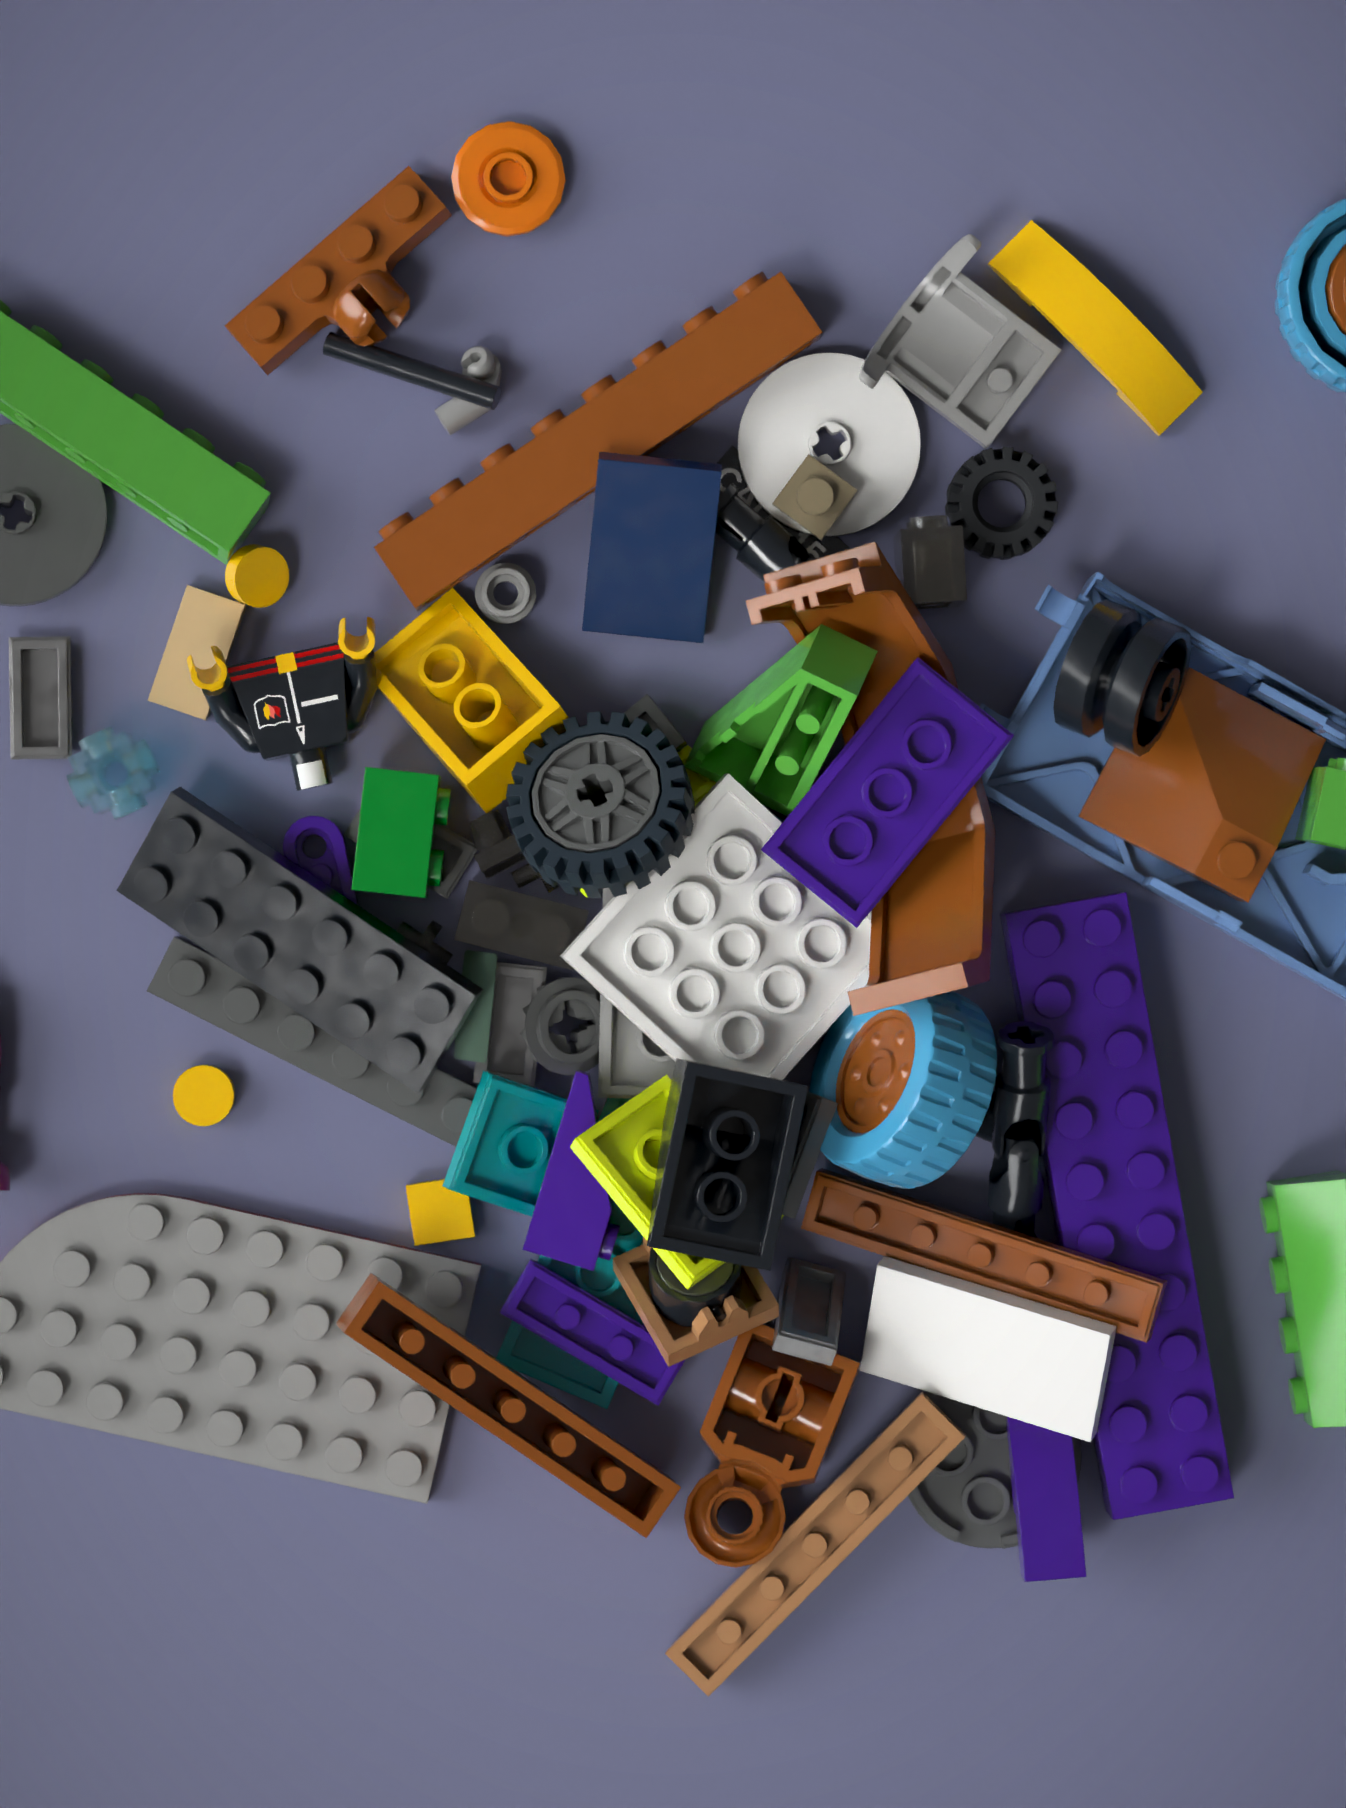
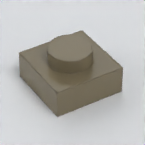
(814, 497)

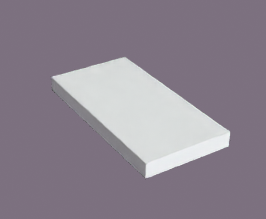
(987, 1348)

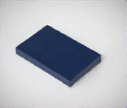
(651, 547)

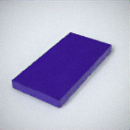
(887, 792)

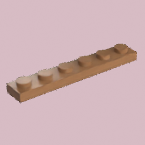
(815, 1543)

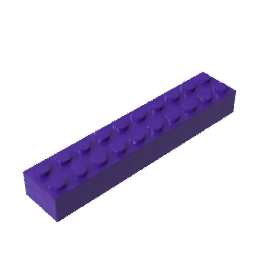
(1120, 1195)

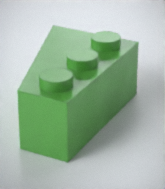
(785, 720)

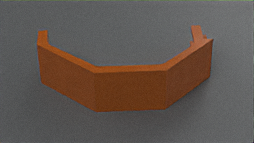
(937, 916)

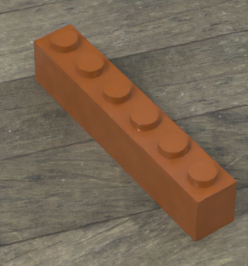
(508, 1405)

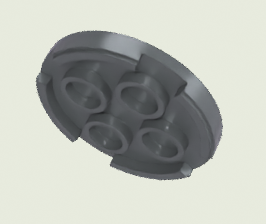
(971, 1487)

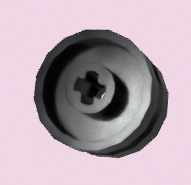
(1122, 677)

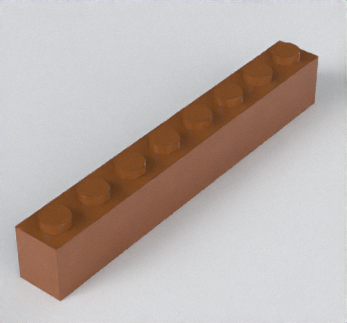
(629, 417)

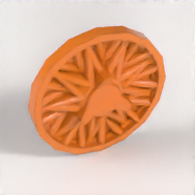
(508, 179)

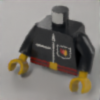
(295, 701)

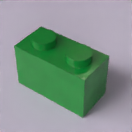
(399, 832)

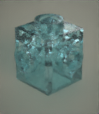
(90, 766)

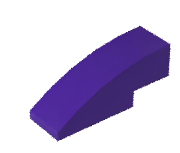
(1045, 1502)

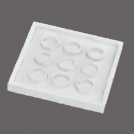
(726, 947)

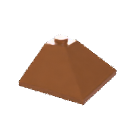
(1210, 788)

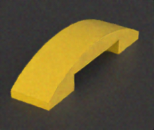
(1097, 326)

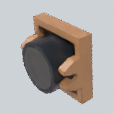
(697, 1318)

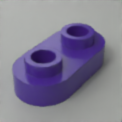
(334, 865)

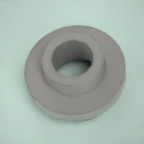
(491, 579)

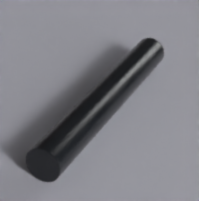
(413, 371)

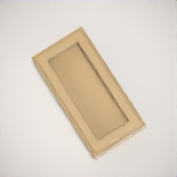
(199, 624)

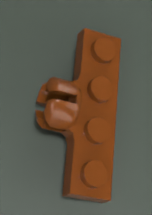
(344, 277)

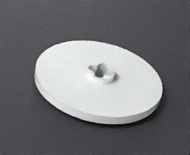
(827, 393)

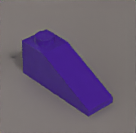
(572, 1205)

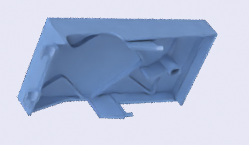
(1050, 771)

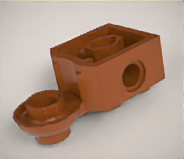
(769, 1434)

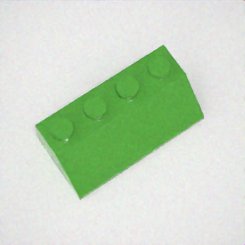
(1311, 1272)

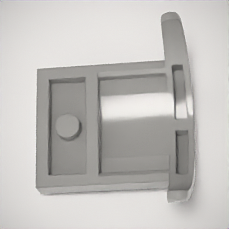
(961, 349)

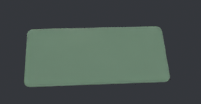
(473, 1037)

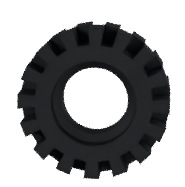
(1028, 477)

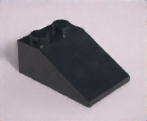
(724, 1163)

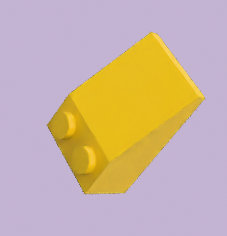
(466, 696)

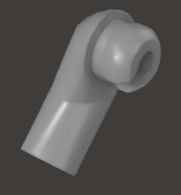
(479, 364)

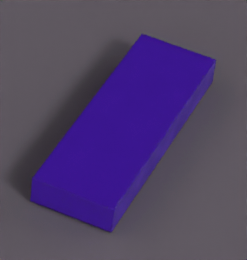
(589, 1330)

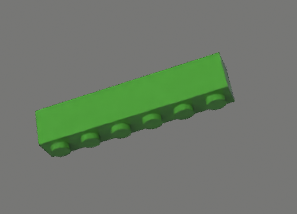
(126, 441)

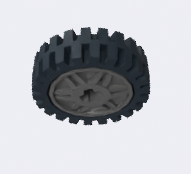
(606, 845)

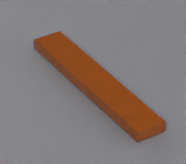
(982, 1253)

